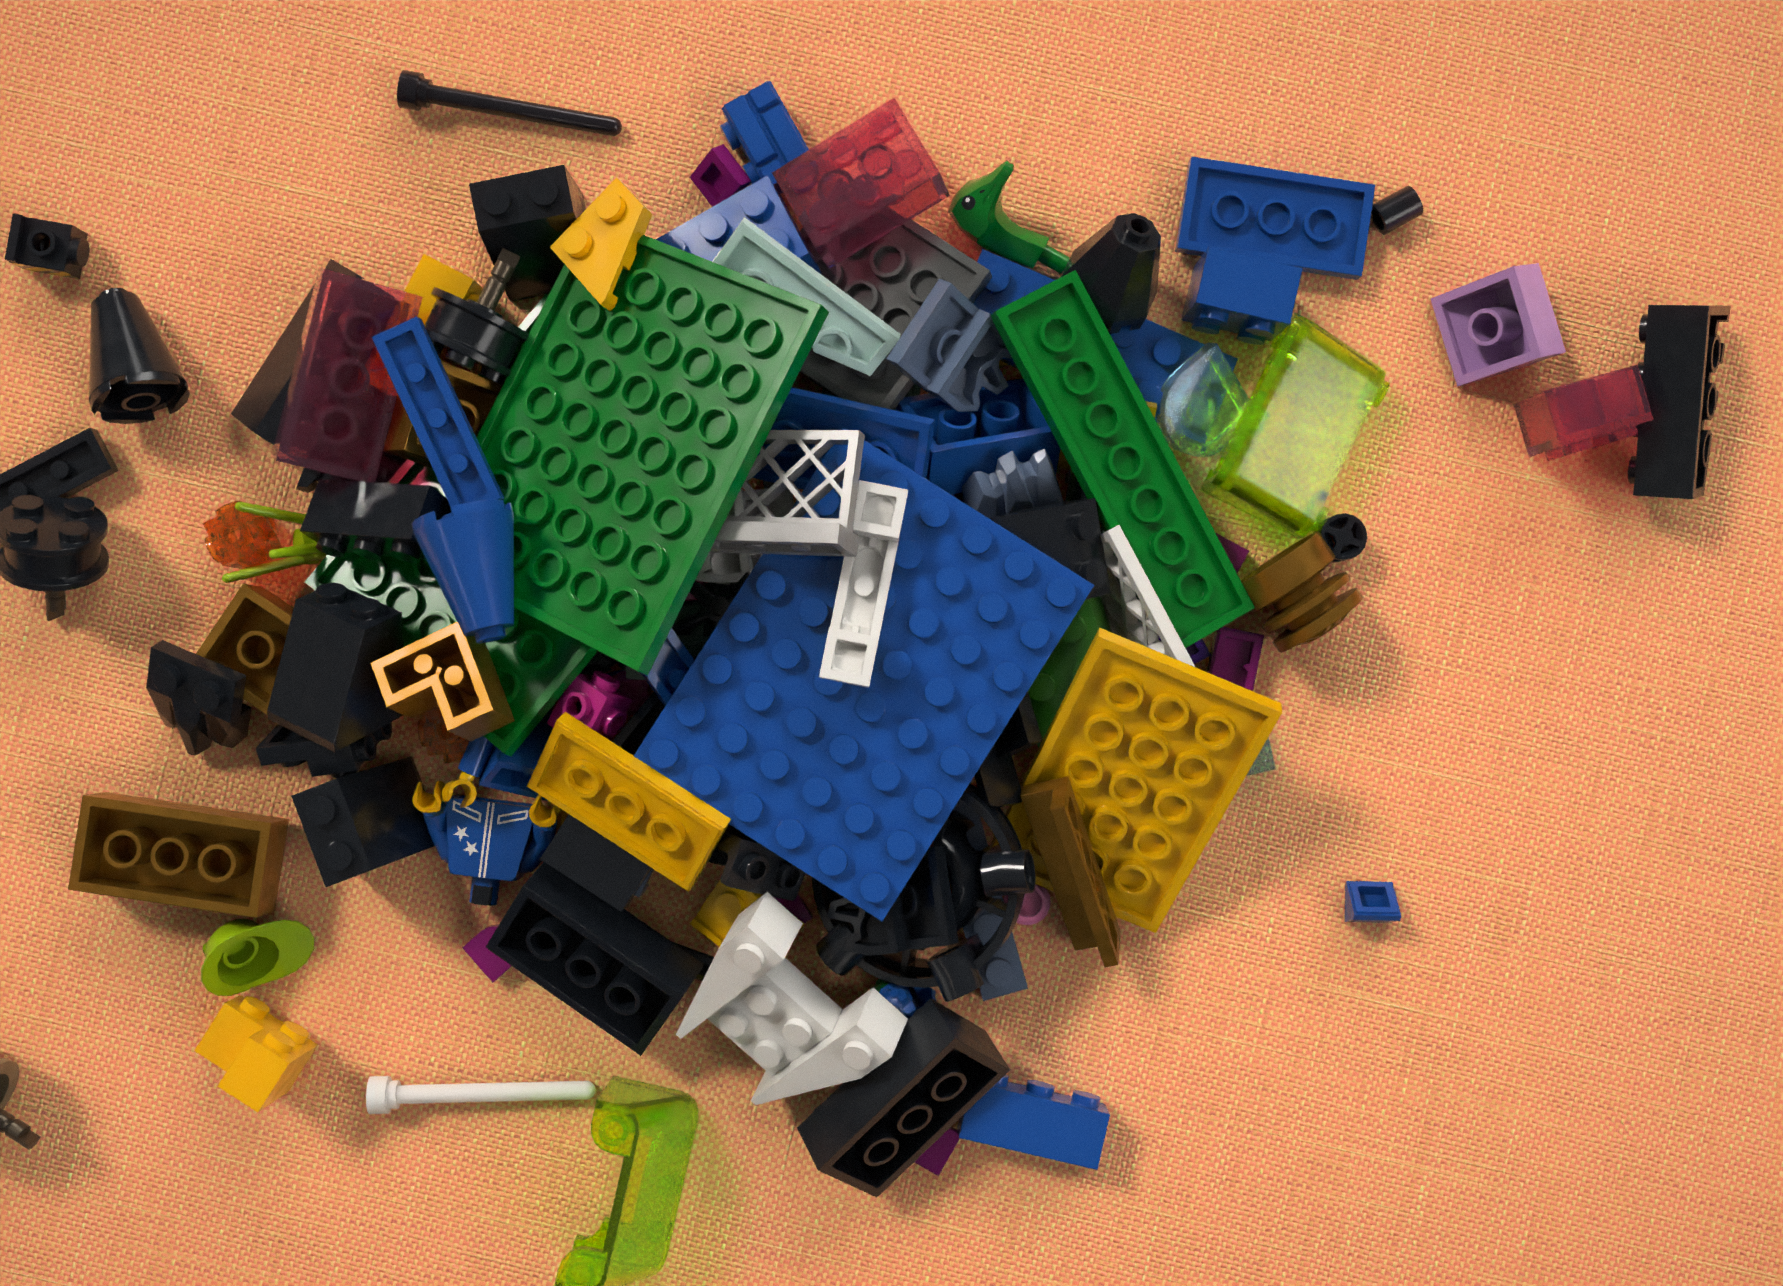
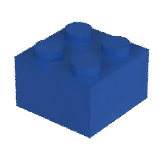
(1241, 295)

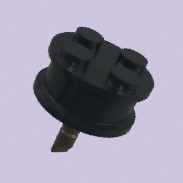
(474, 329)
(52, 546)

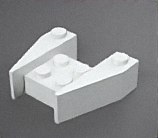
(783, 1016)

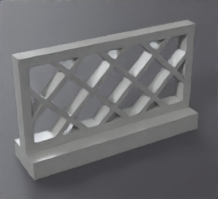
(793, 532)

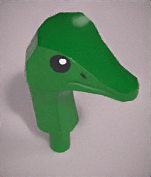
(981, 217)

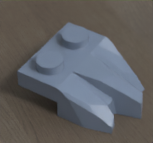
(951, 349)
(1013, 485)

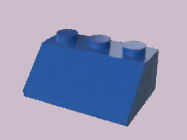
(976, 439)

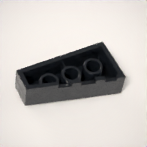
(1676, 376)

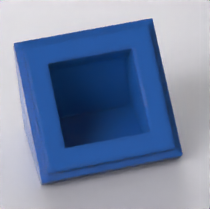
(1371, 902)

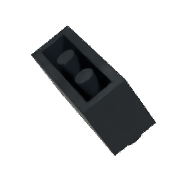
(370, 518)

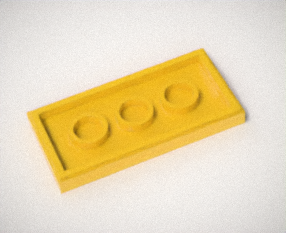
(627, 801)

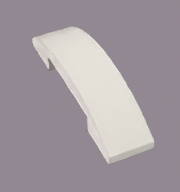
(864, 586)

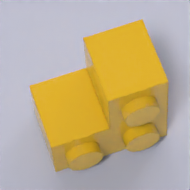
(255, 1051)

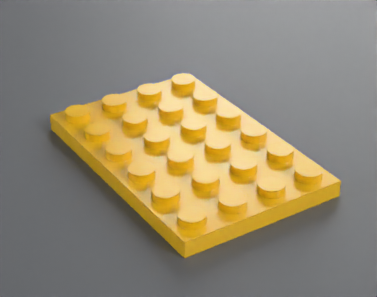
(1150, 765)

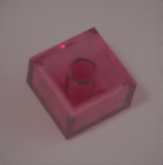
(1584, 414)

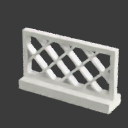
(1125, 609)

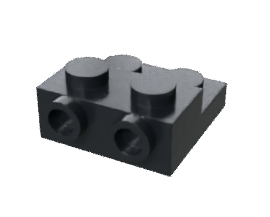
(293, 749)

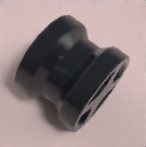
(1347, 533)

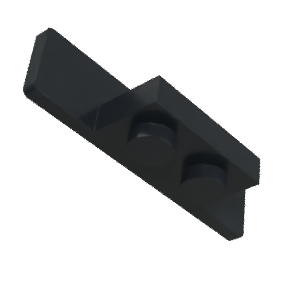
(997, 774)

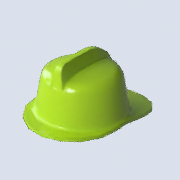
(252, 954)

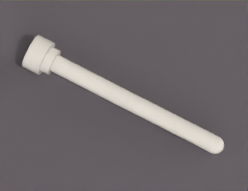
(388, 1094)

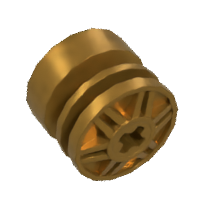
(1300, 592)

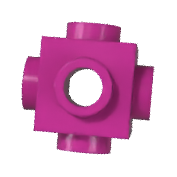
(595, 703)

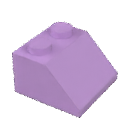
(1498, 324)

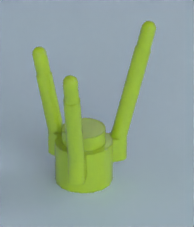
(301, 553)

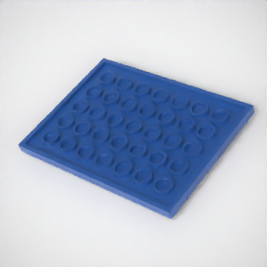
(847, 772)

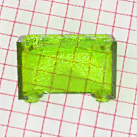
(1297, 429)
(656, 1136)

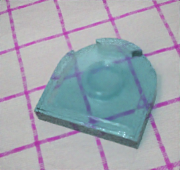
(1201, 403)

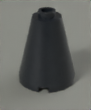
(130, 362)

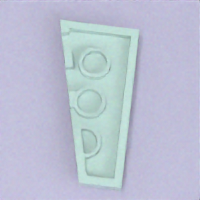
(850, 330)

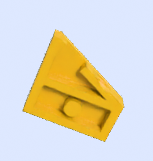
(604, 241)

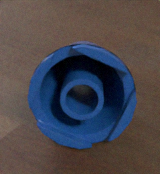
(473, 564)

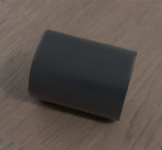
(1396, 210)

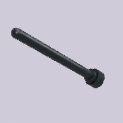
(417, 92)

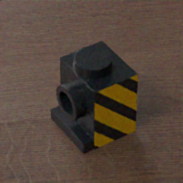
(30, 251)

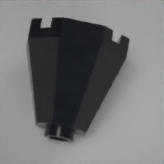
(1120, 270)

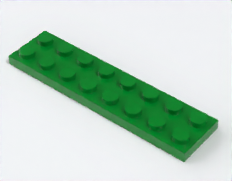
(1121, 453)

